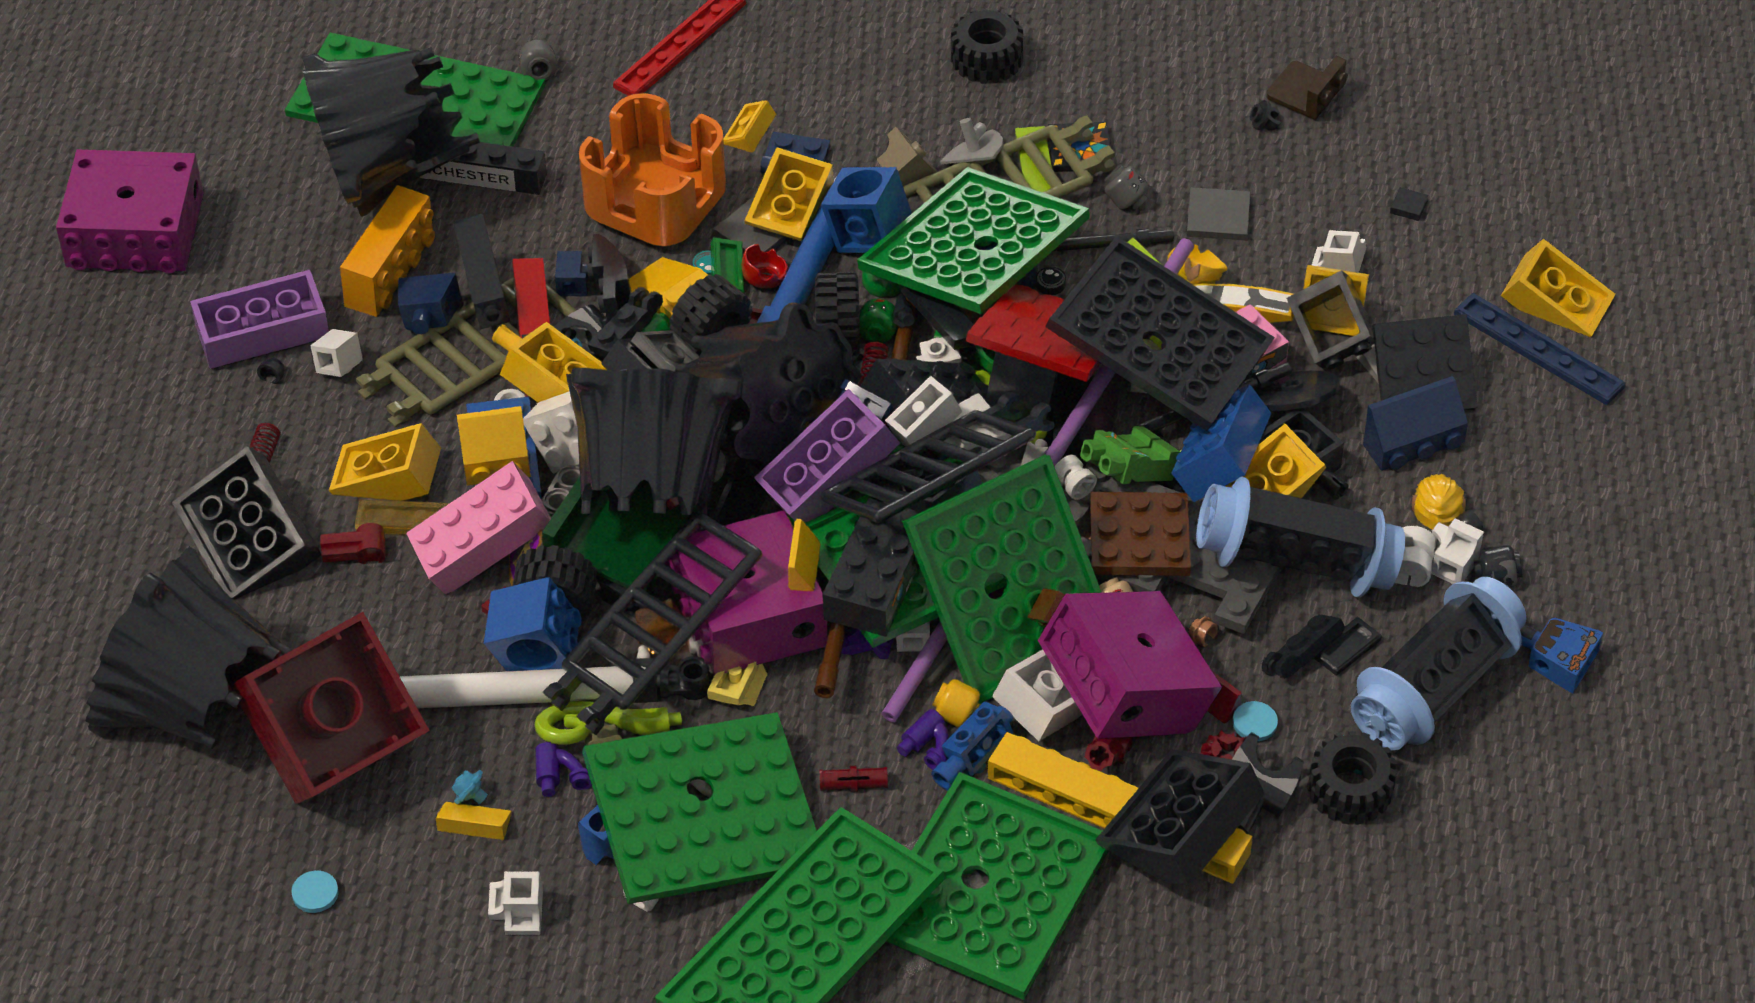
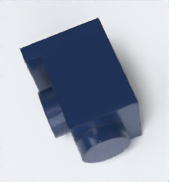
(571, 274)

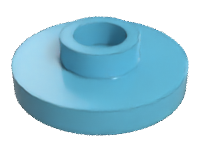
(1255, 718)
(315, 891)

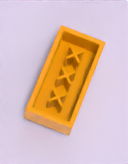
(387, 251)

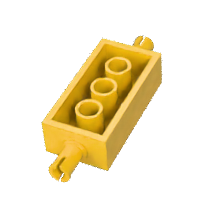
(541, 360)

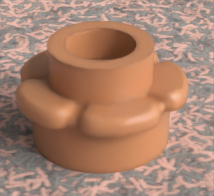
(1202, 627)

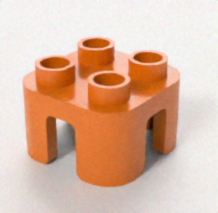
(649, 179)

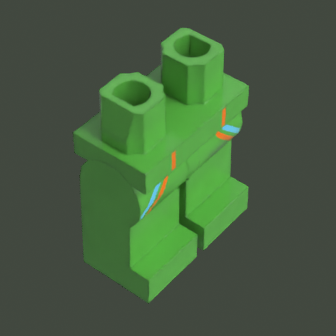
(1131, 456)

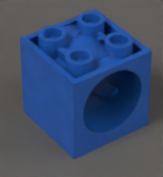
(864, 207)
(531, 626)

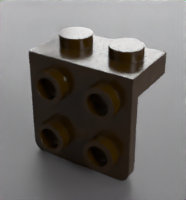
(1308, 88)

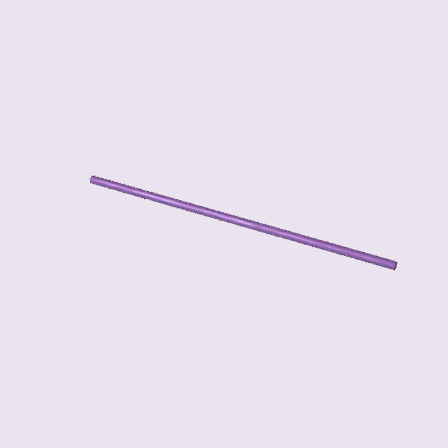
(1056, 451)

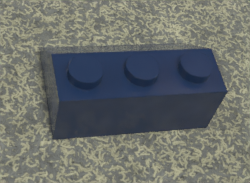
(1415, 424)

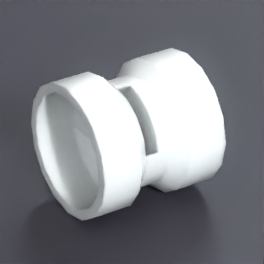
(1074, 477)

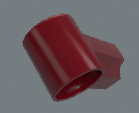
(362, 545)
(1107, 751)

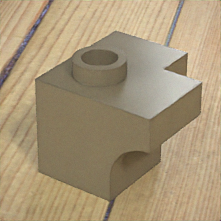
(907, 157)

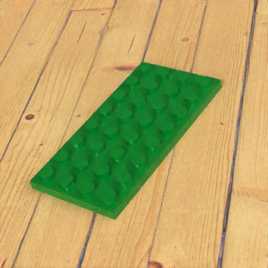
(490, 99)
(811, 920)

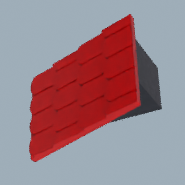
(1028, 354)

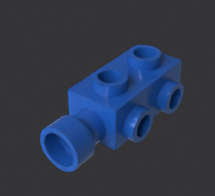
(973, 742)

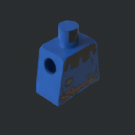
(1562, 651)

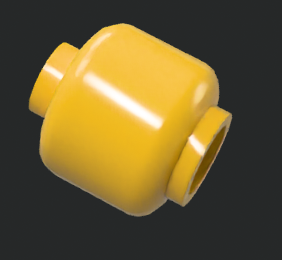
(956, 702)

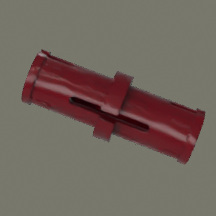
(829, 778)

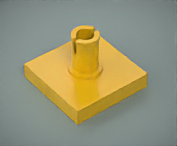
(1334, 314)

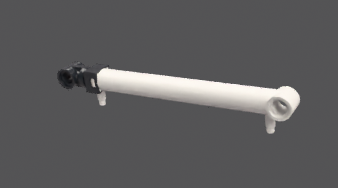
(687, 679)

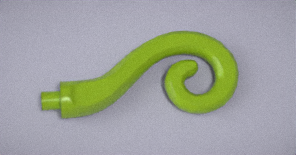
(631, 720)

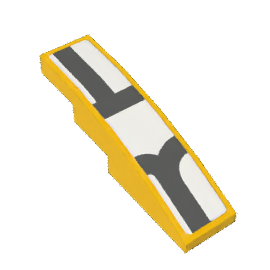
(1268, 302)

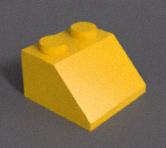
(491, 442)

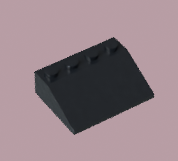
(246, 525)
(1182, 815)

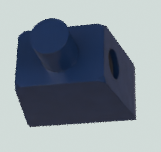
(428, 301)

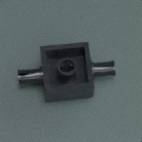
(1320, 442)

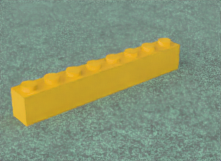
(1088, 793)

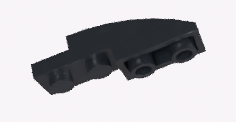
(610, 275)

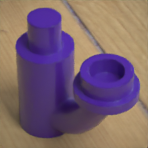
(921, 732)
(548, 770)

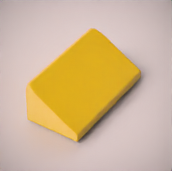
(750, 126)
(803, 558)
(473, 820)

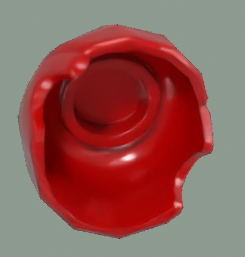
(758, 262)

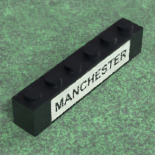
(495, 168)

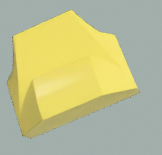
(738, 685)

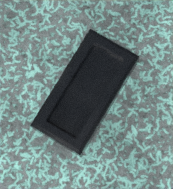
(1348, 646)

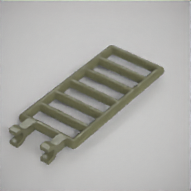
(1062, 139)
(418, 400)

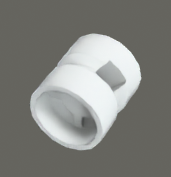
(1417, 556)

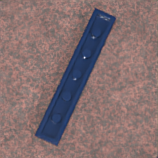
(1540, 349)

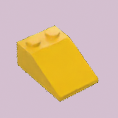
(790, 194)
(667, 278)
(1557, 290)
(387, 465)
(1283, 465)

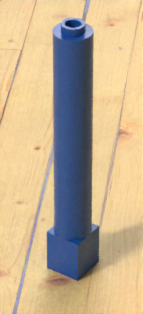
(804, 268)

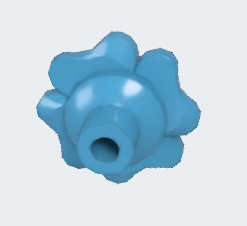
(468, 787)

